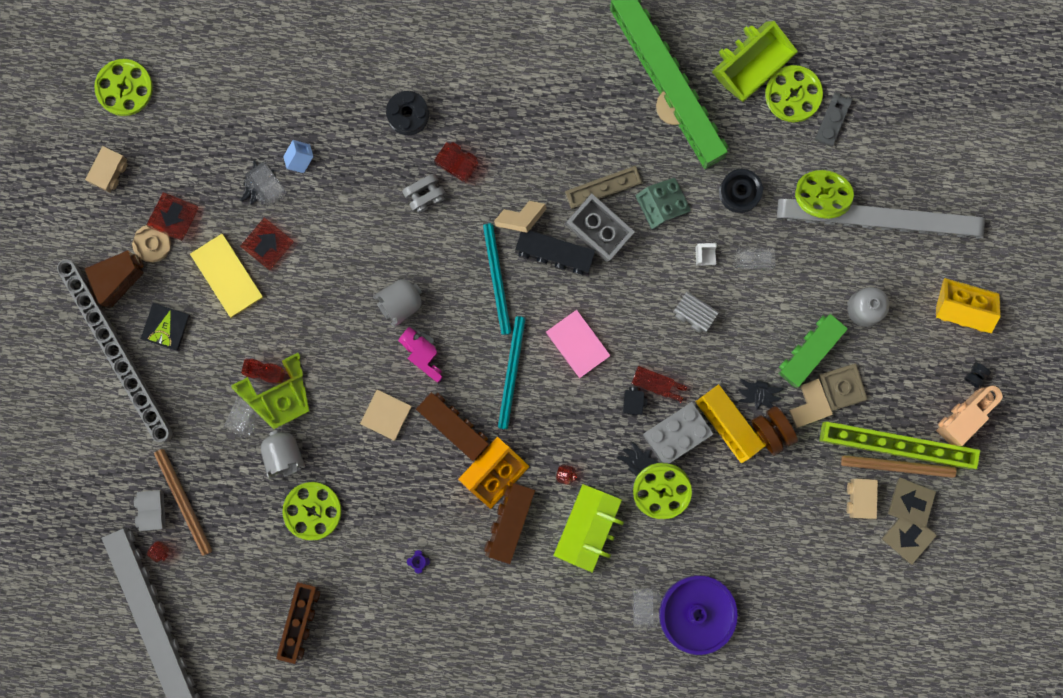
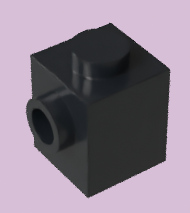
(634, 401)

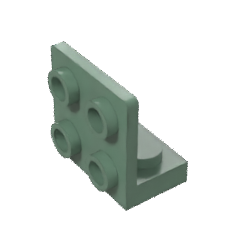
(662, 202)

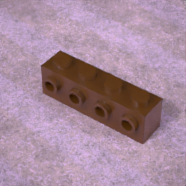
(453, 427)
(509, 522)
(297, 622)

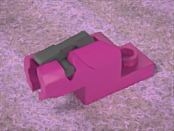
(422, 351)

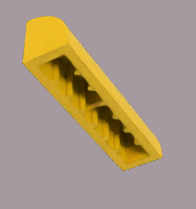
(730, 424)

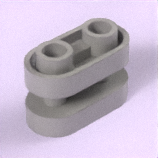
(420, 203)

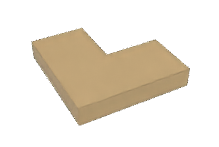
(521, 220)
(816, 407)

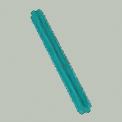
(497, 279)
(511, 372)

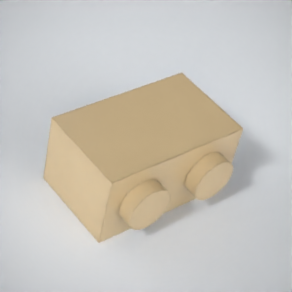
(106, 169)
(862, 498)

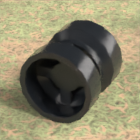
(977, 375)

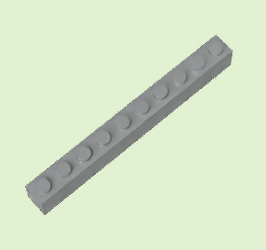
(149, 615)

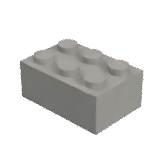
(599, 227)
(677, 434)

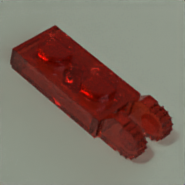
(656, 383)

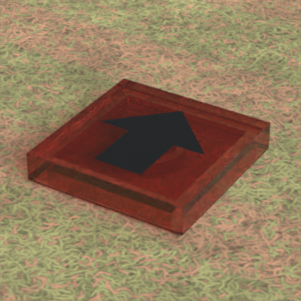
(172, 216)
(267, 244)

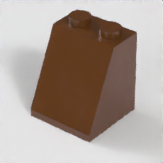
(114, 277)

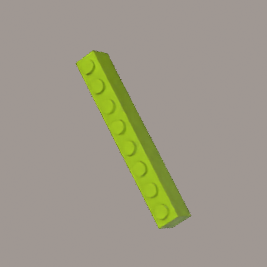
(899, 445)

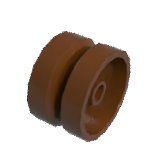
(774, 430)

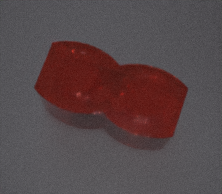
(456, 162)
(259, 371)

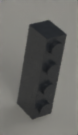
(554, 251)

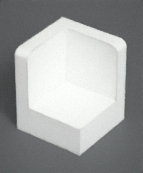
(706, 254)

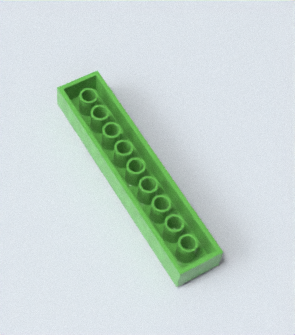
(667, 77)

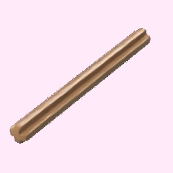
(898, 466)
(183, 502)

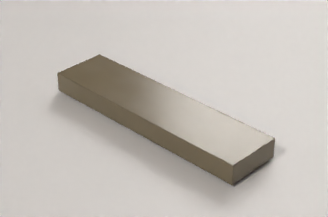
(604, 186)

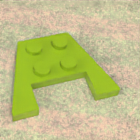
(281, 402)

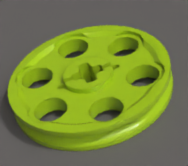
(119, 80)
(794, 102)
(823, 199)
(665, 498)
(302, 515)

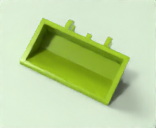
(754, 59)
(588, 528)

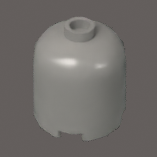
(399, 301)
(868, 306)
(281, 454)

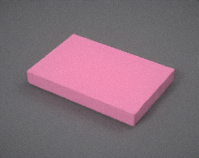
(578, 344)

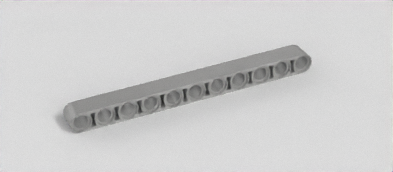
(890, 219)
(108, 344)

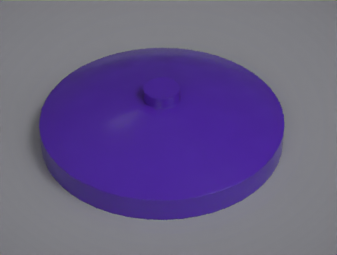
(698, 615)

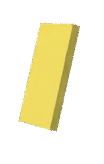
(226, 275)

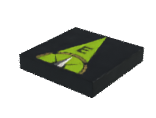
(165, 326)

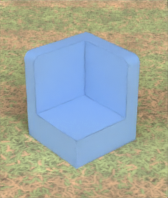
(298, 156)

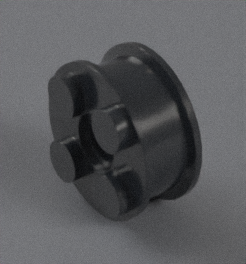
(407, 101)
(745, 179)

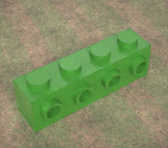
(812, 351)

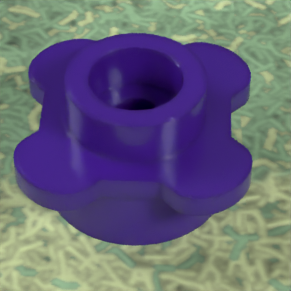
(413, 561)

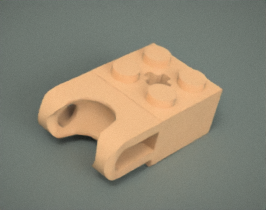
(969, 416)

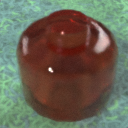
(566, 474)
(158, 551)

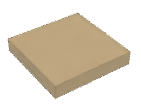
(385, 415)

